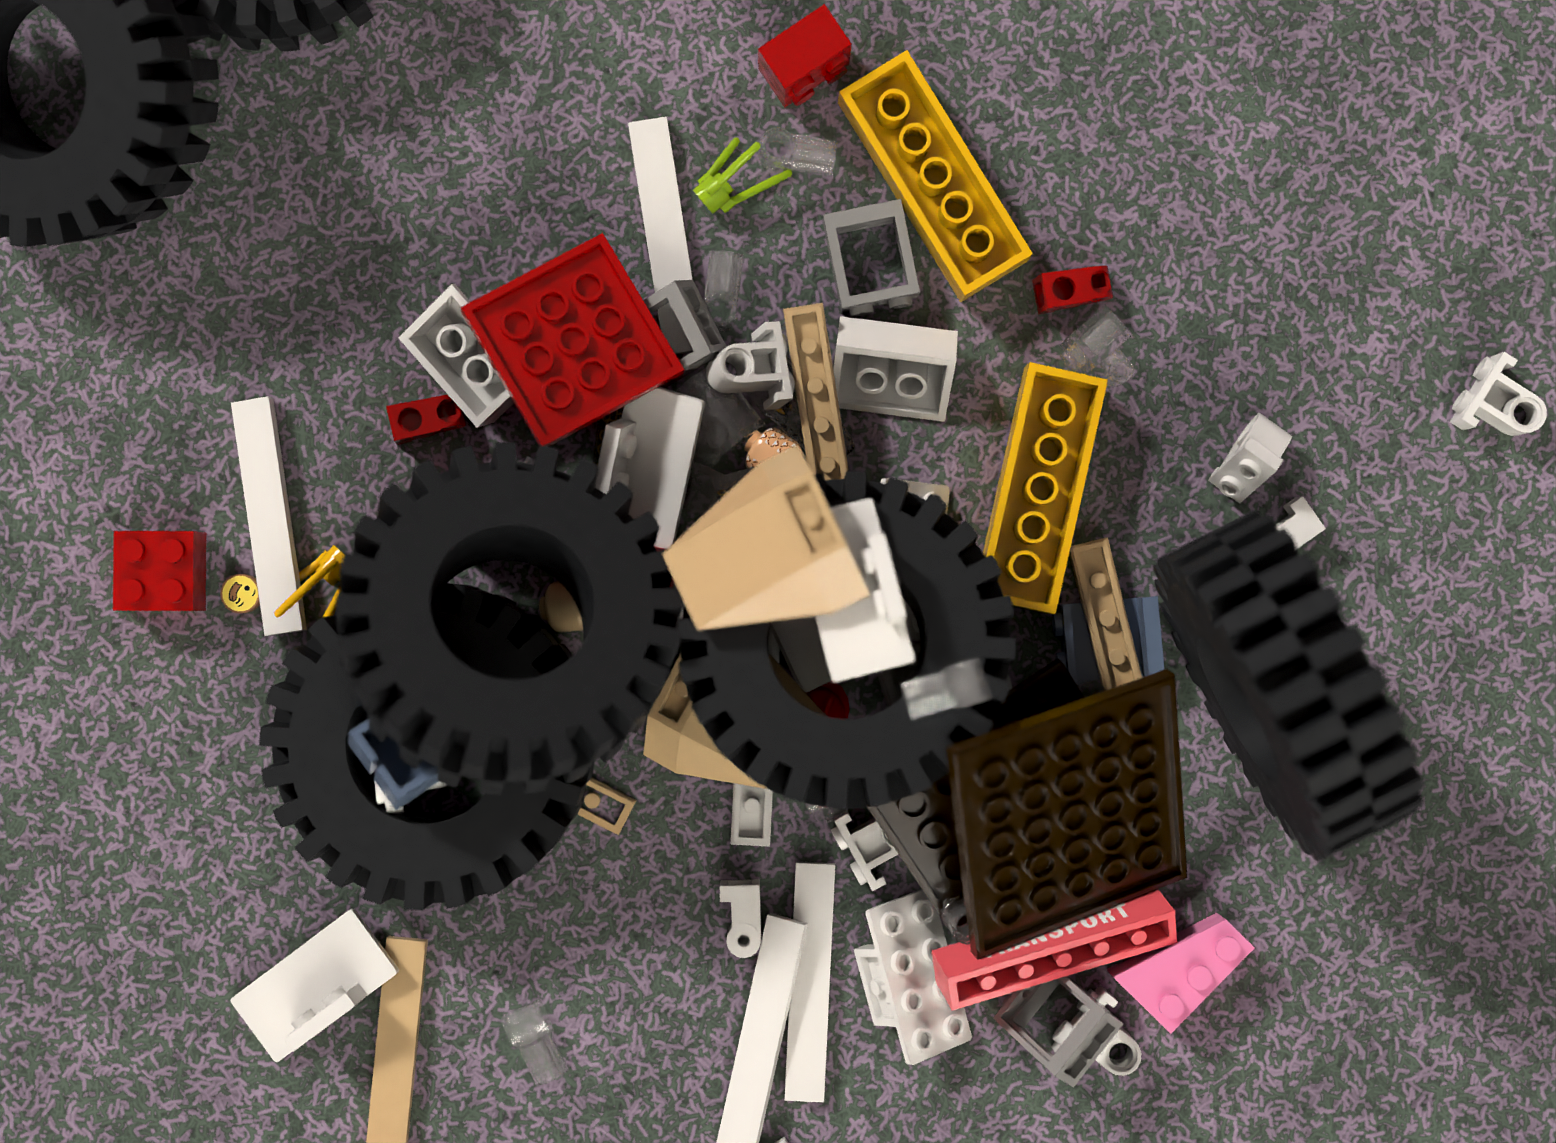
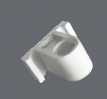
(758, 367)
(1495, 399)
(1251, 459)
(868, 847)
(1123, 1066)

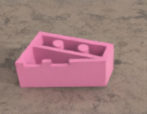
(1182, 975)

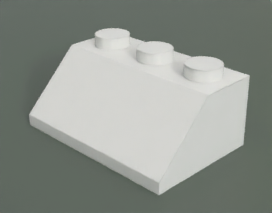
(456, 359)
(894, 368)

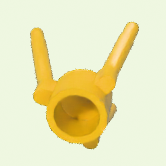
(326, 567)

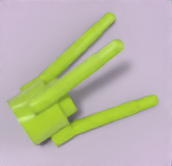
(714, 188)

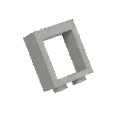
(864, 218)
(694, 320)
(1081, 1045)

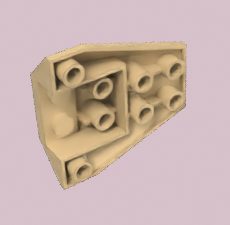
(766, 552)
(682, 744)

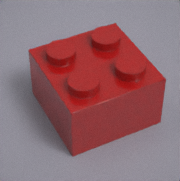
(805, 57)
(159, 571)

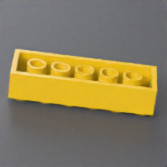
(934, 176)
(1043, 483)

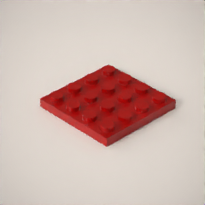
(572, 341)

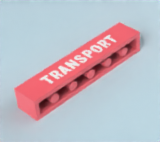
(1088, 943)

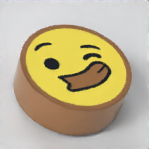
(240, 593)

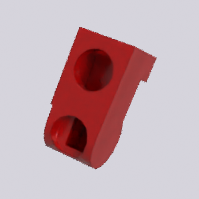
(1071, 288)
(424, 418)

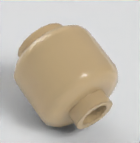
(560, 609)

